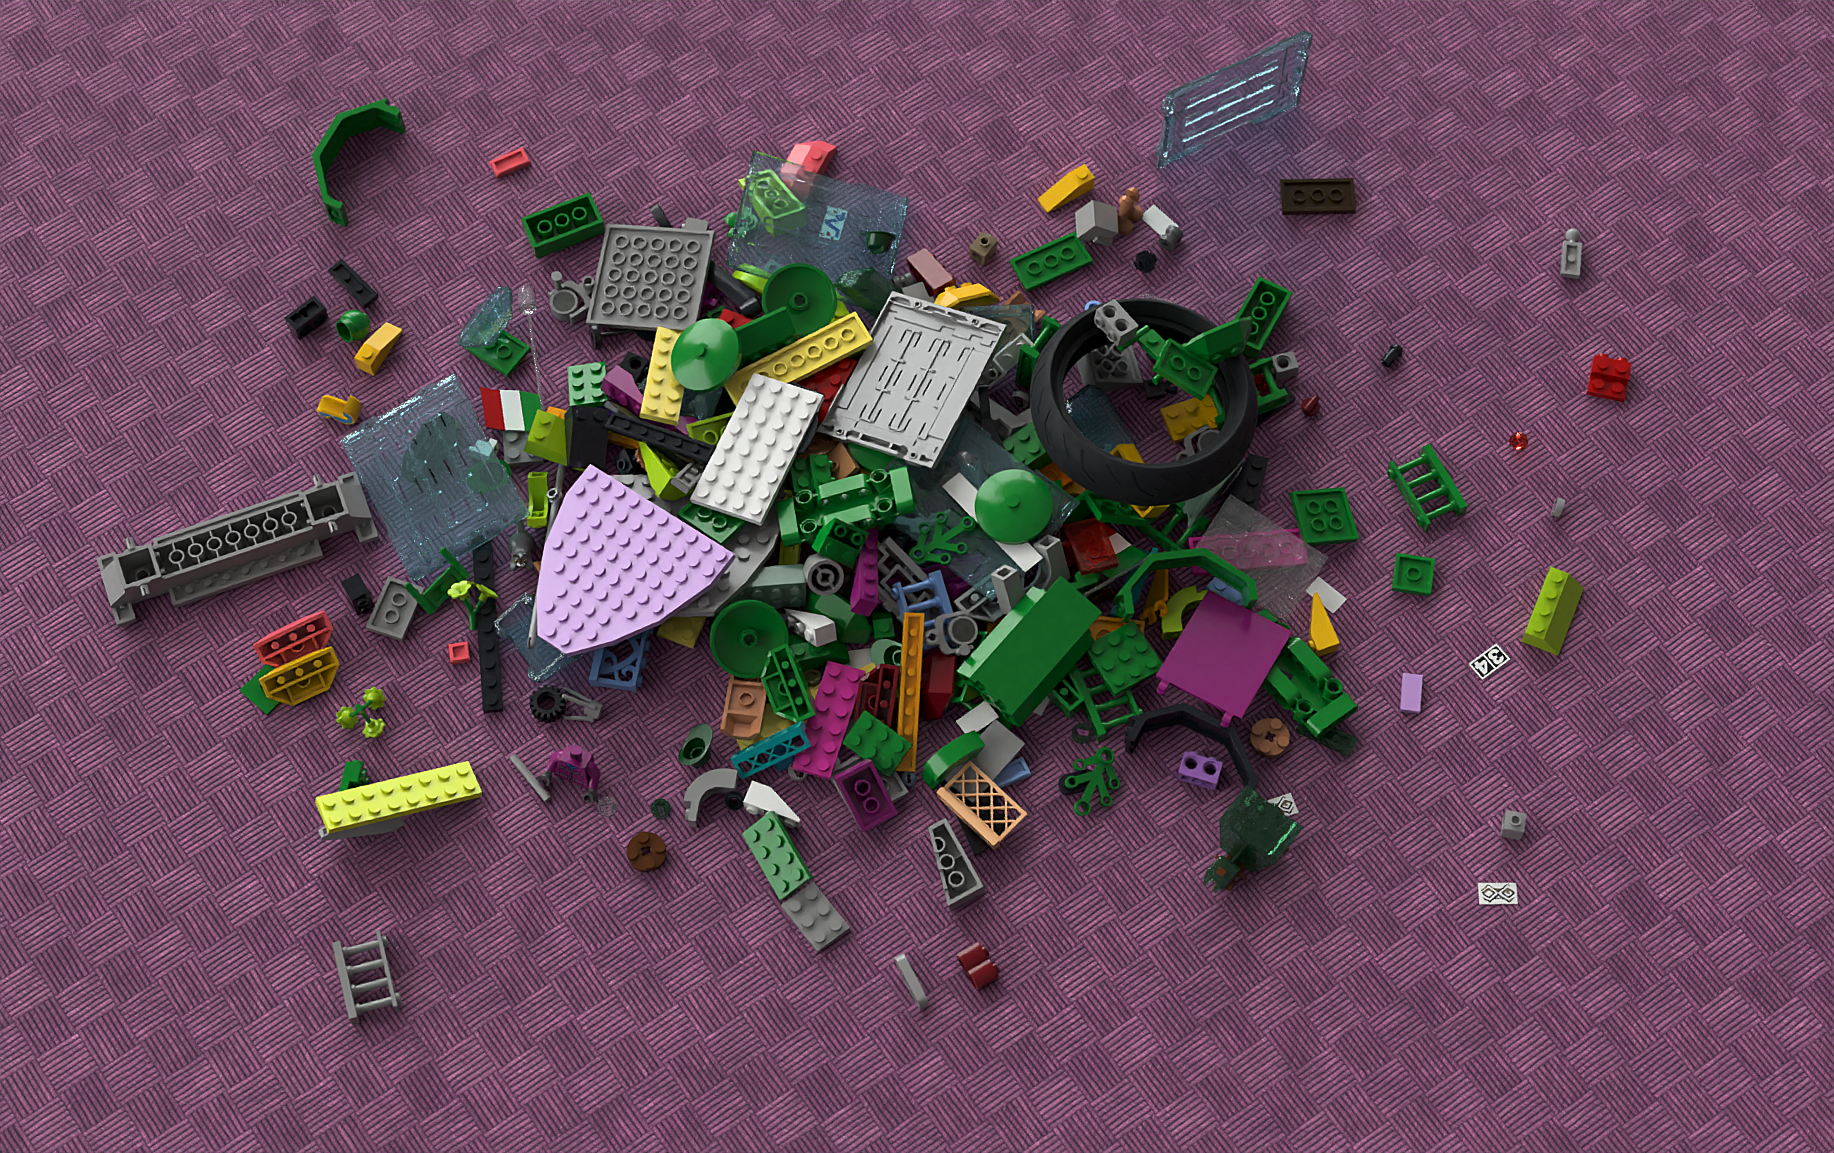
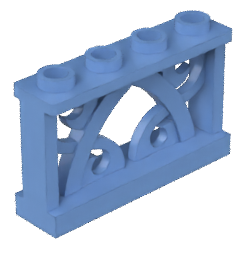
(600, 668)

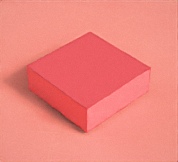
(459, 653)

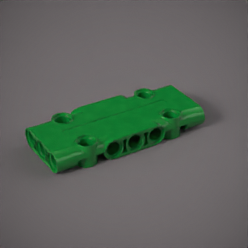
(853, 500)
(1308, 687)

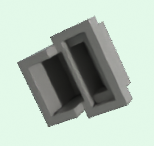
(1097, 222)

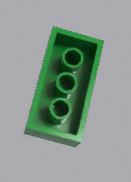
(563, 225)
(1266, 307)
(1027, 448)

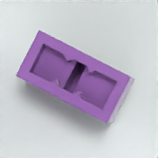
(1198, 775)

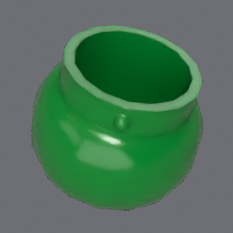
(353, 326)

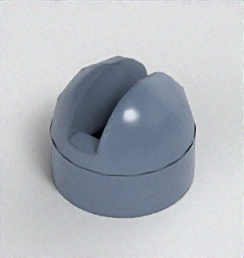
(913, 780)

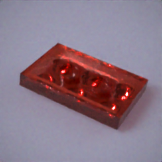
(1090, 546)

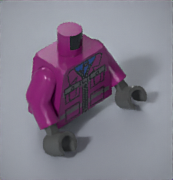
(575, 767)

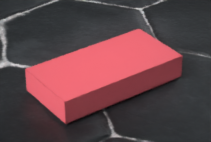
(509, 162)

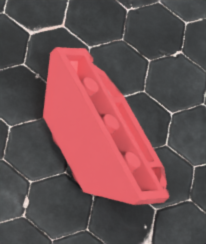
(813, 155)
(294, 640)

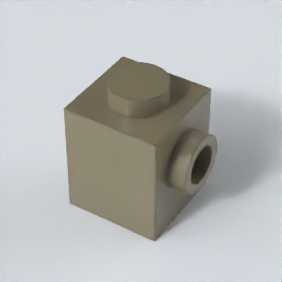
(983, 248)

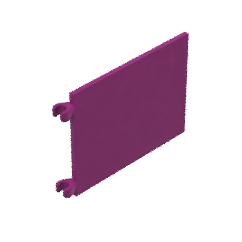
(1223, 656)

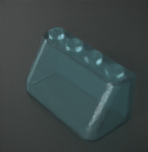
(1098, 418)

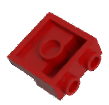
(1609, 377)

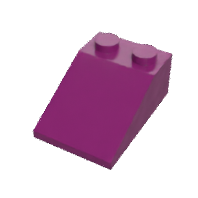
(865, 795)

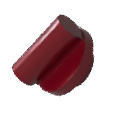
(1310, 406)

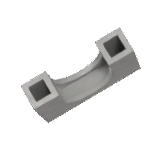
(1050, 568)

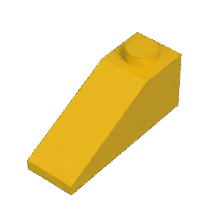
(1067, 189)
(377, 348)
(1321, 632)

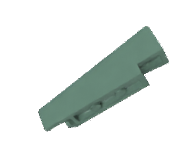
(1199, 505)

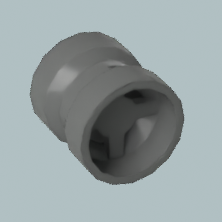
(1170, 238)
(903, 281)

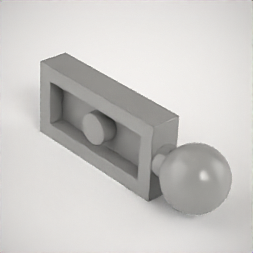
(1571, 255)

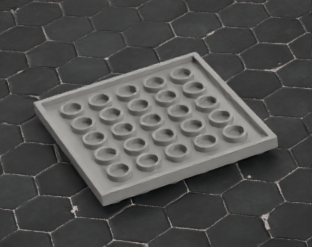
(650, 277)

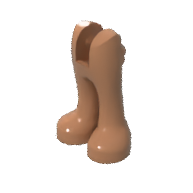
(1129, 211)

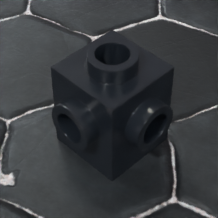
(627, 463)

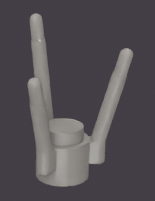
(592, 708)

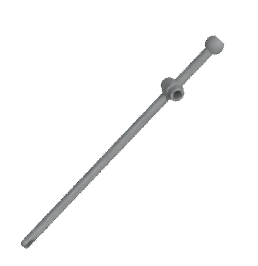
(556, 499)

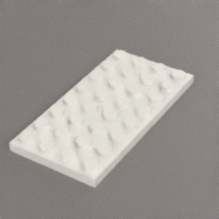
(757, 449)

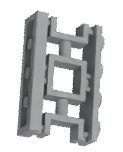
(906, 569)

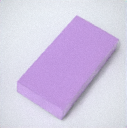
(1411, 693)

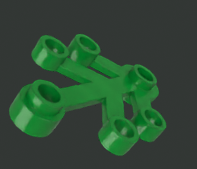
(939, 540)
(1095, 779)

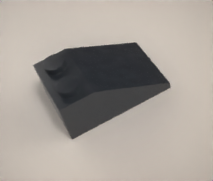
(586, 436)

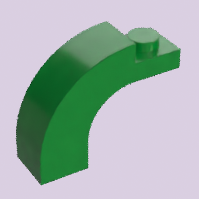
(950, 756)

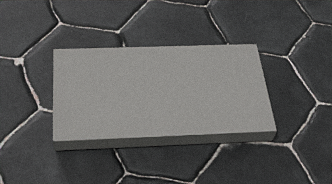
(999, 751)

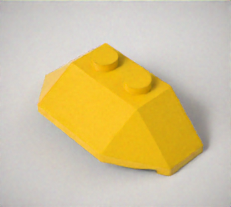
(966, 296)
(301, 677)

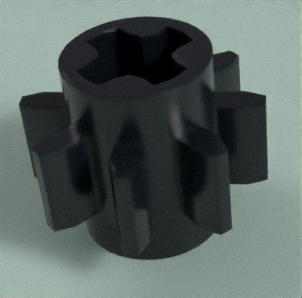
(1145, 261)

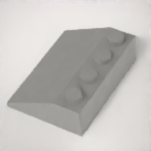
(1110, 368)

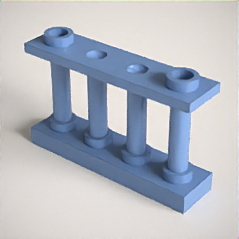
(939, 601)

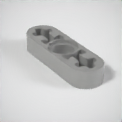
(911, 981)

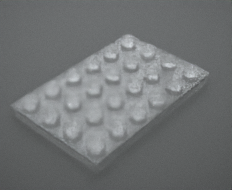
(1265, 552)

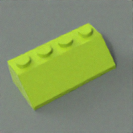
(1553, 611)

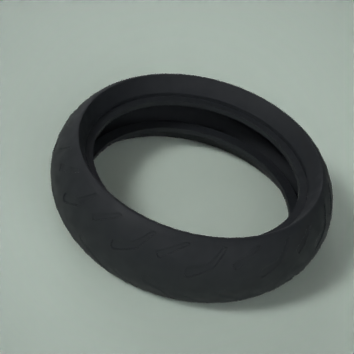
(1119, 478)

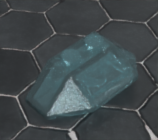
(488, 320)

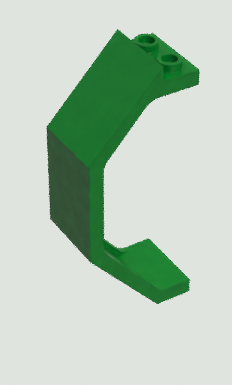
(343, 127)
(1187, 558)

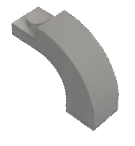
(705, 785)

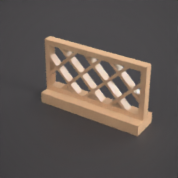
(969, 817)

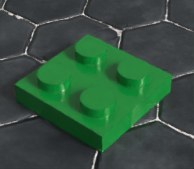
(1413, 574)

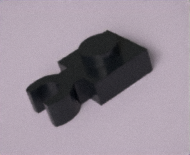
(1158, 391)

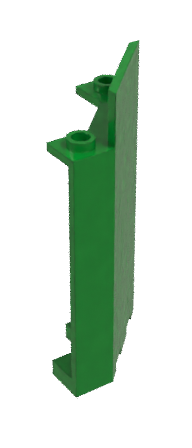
(1031, 649)

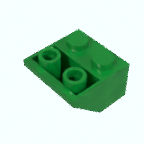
(840, 541)

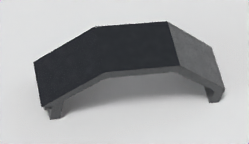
(1199, 722)

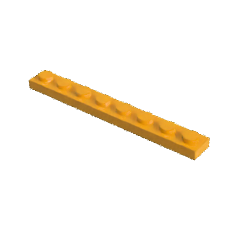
(910, 685)

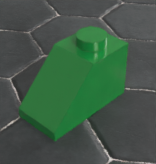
(882, 624)

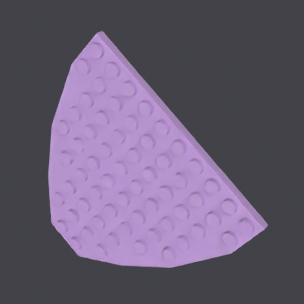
(618, 566)

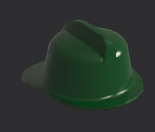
(878, 241)
(696, 747)

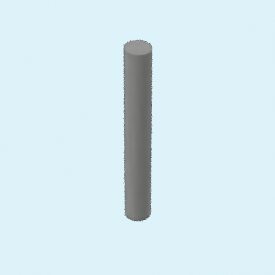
(530, 778)

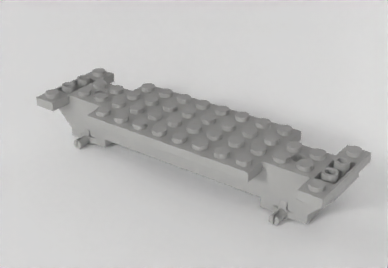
(236, 547)

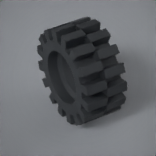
(538, 696)

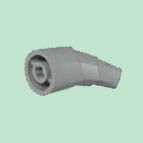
(823, 574)

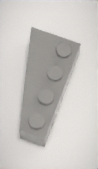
(955, 869)

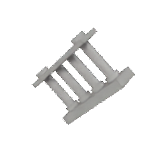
(346, 972)

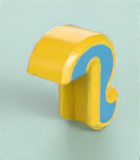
(342, 411)

